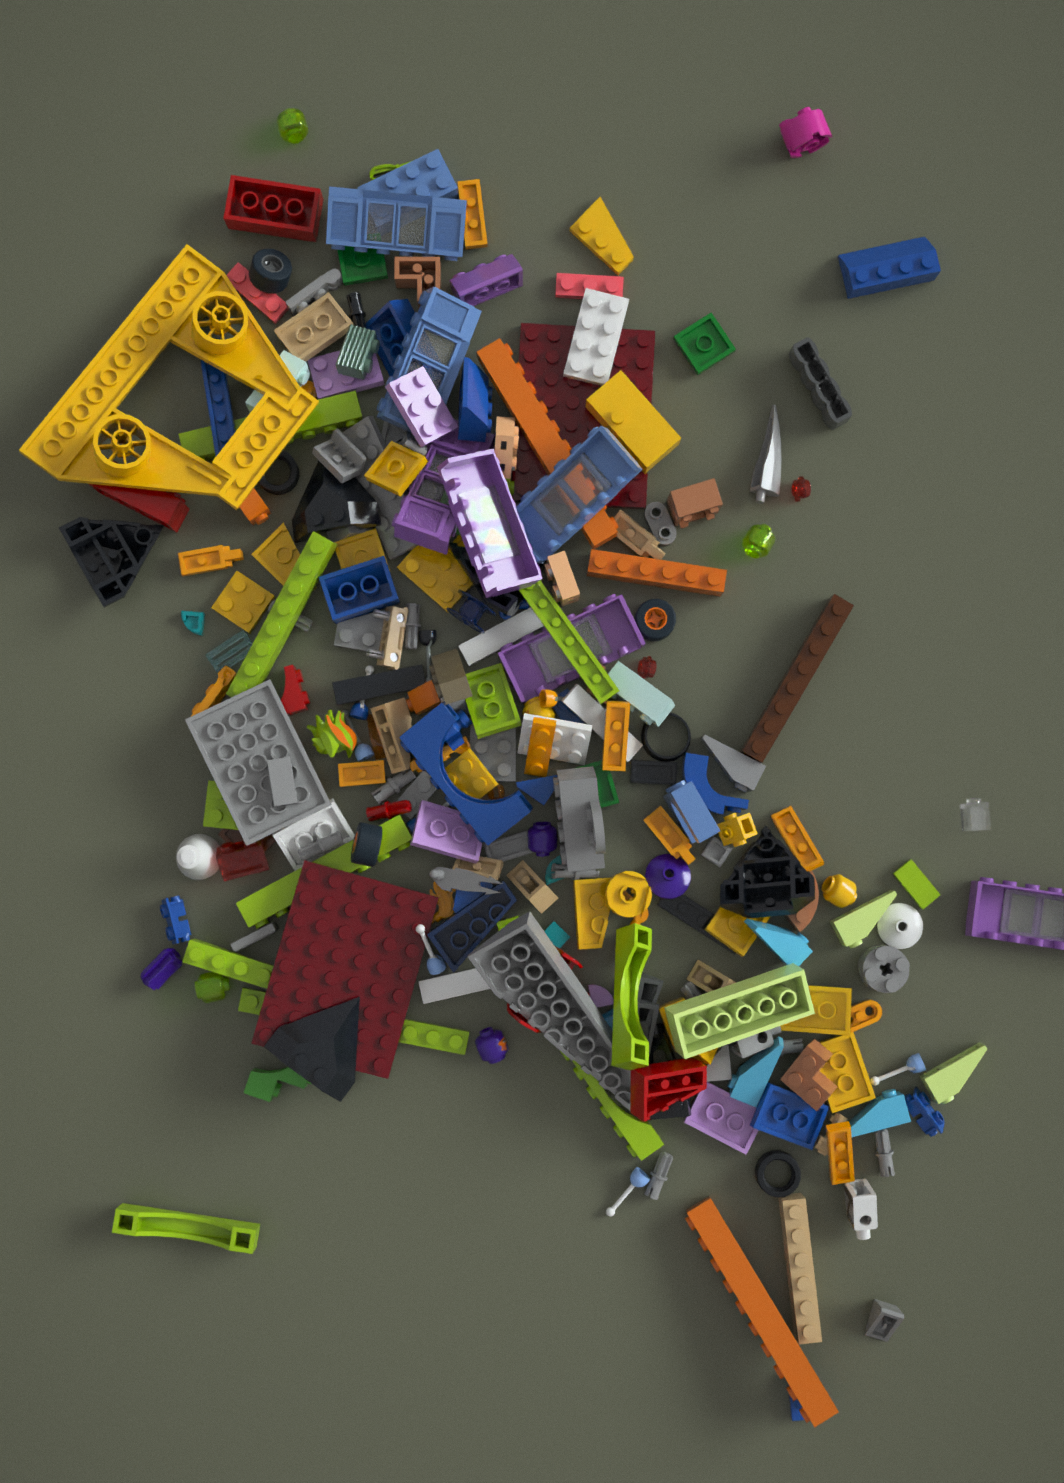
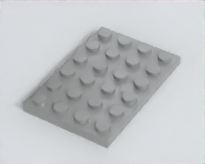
(237, 743)

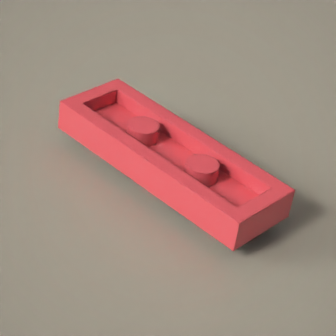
(574, 285)
(267, 303)

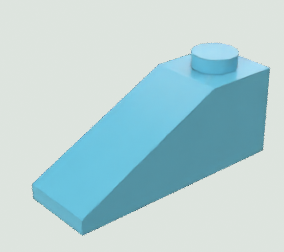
(781, 941)
(754, 1074)
(881, 1113)

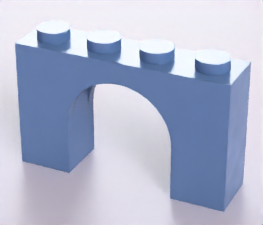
(690, 812)

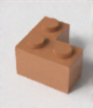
(417, 273)
(805, 1075)

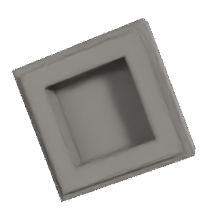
(716, 852)

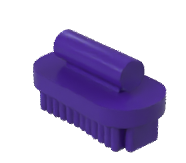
(161, 968)

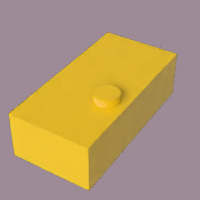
(633, 421)

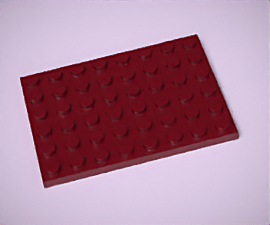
(543, 359)
(343, 943)

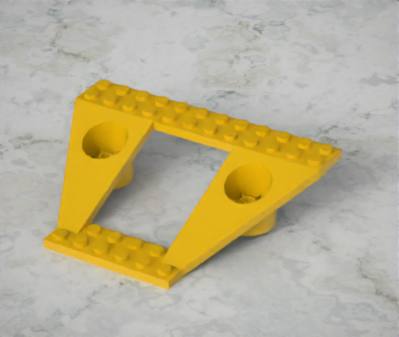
(172, 311)

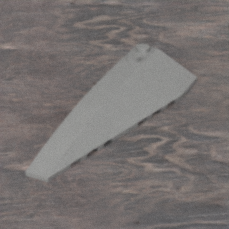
(538, 983)

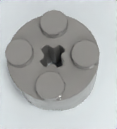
(892, 959)

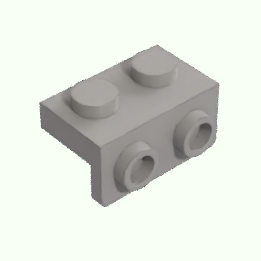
(340, 457)

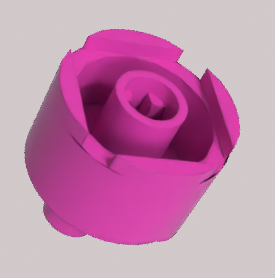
(805, 132)

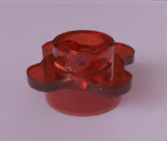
(801, 488)
(647, 667)

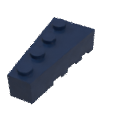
(469, 926)

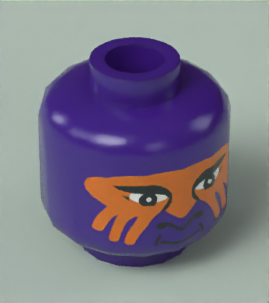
(491, 1045)

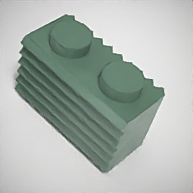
(357, 352)

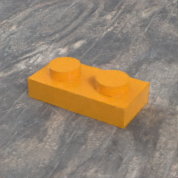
(361, 773)

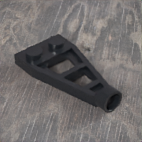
(679, 1108)

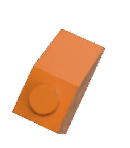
(255, 508)
(423, 698)

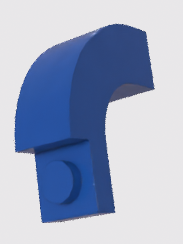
(695, 770)

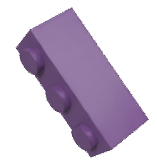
(488, 280)

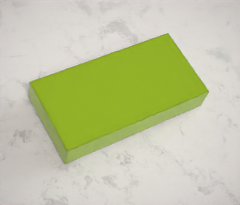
(916, 884)

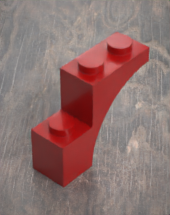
(294, 698)

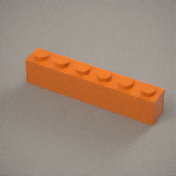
(656, 573)

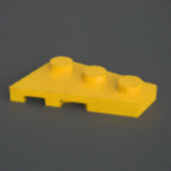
(278, 554)
(590, 912)

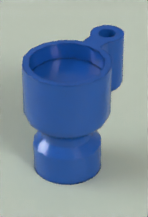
(454, 736)

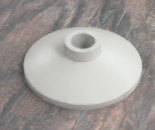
(888, 926)

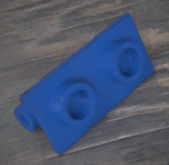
(176, 928)
(930, 1119)

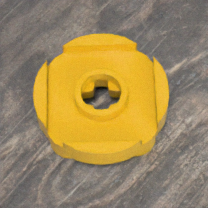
(616, 900)

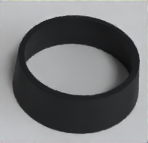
(659, 757)

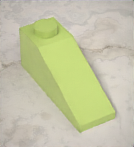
(860, 921)
(950, 1076)

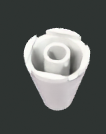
(197, 856)

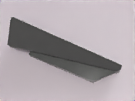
(647, 1008)

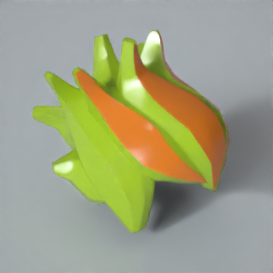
(333, 735)

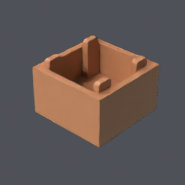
(694, 503)

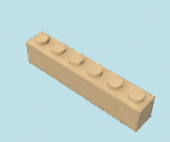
(800, 1269)

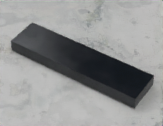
(378, 684)
(691, 914)

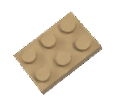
(314, 328)

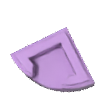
(600, 995)

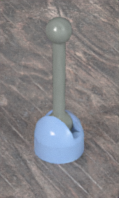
(362, 751)

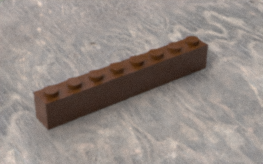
(796, 678)

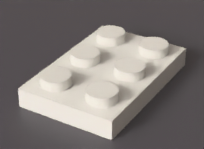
(569, 741)
(309, 829)

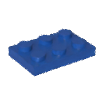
(788, 1116)

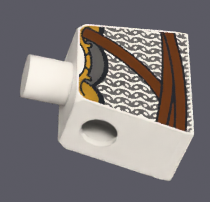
(861, 1207)

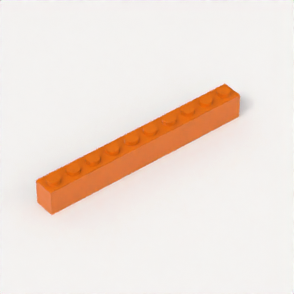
(536, 426)
(761, 1310)

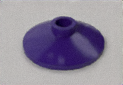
(661, 884)

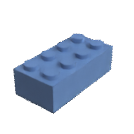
(419, 177)

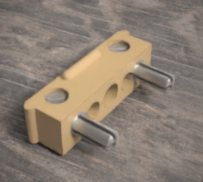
(391, 637)

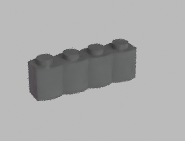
(817, 379)

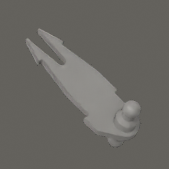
(461, 880)

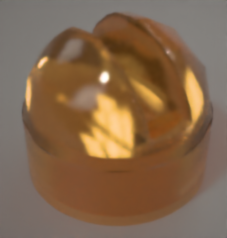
(501, 791)

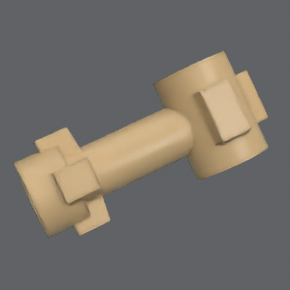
(821, 1142)

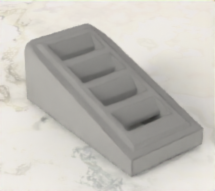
(411, 443)

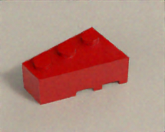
(664, 1084)

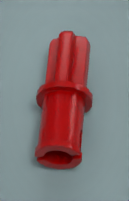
(388, 810)

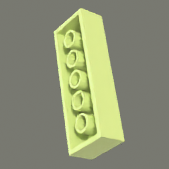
(739, 1010)

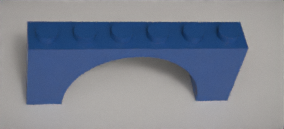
(486, 817)

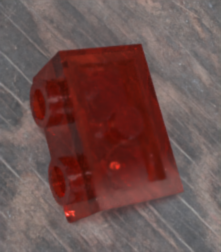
(239, 860)

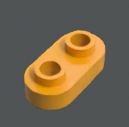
(860, 1019)

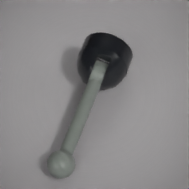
(428, 638)

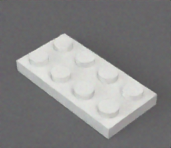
(596, 337)

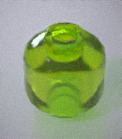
(292, 125)
(758, 541)
(211, 987)

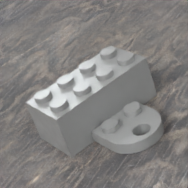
(580, 819)

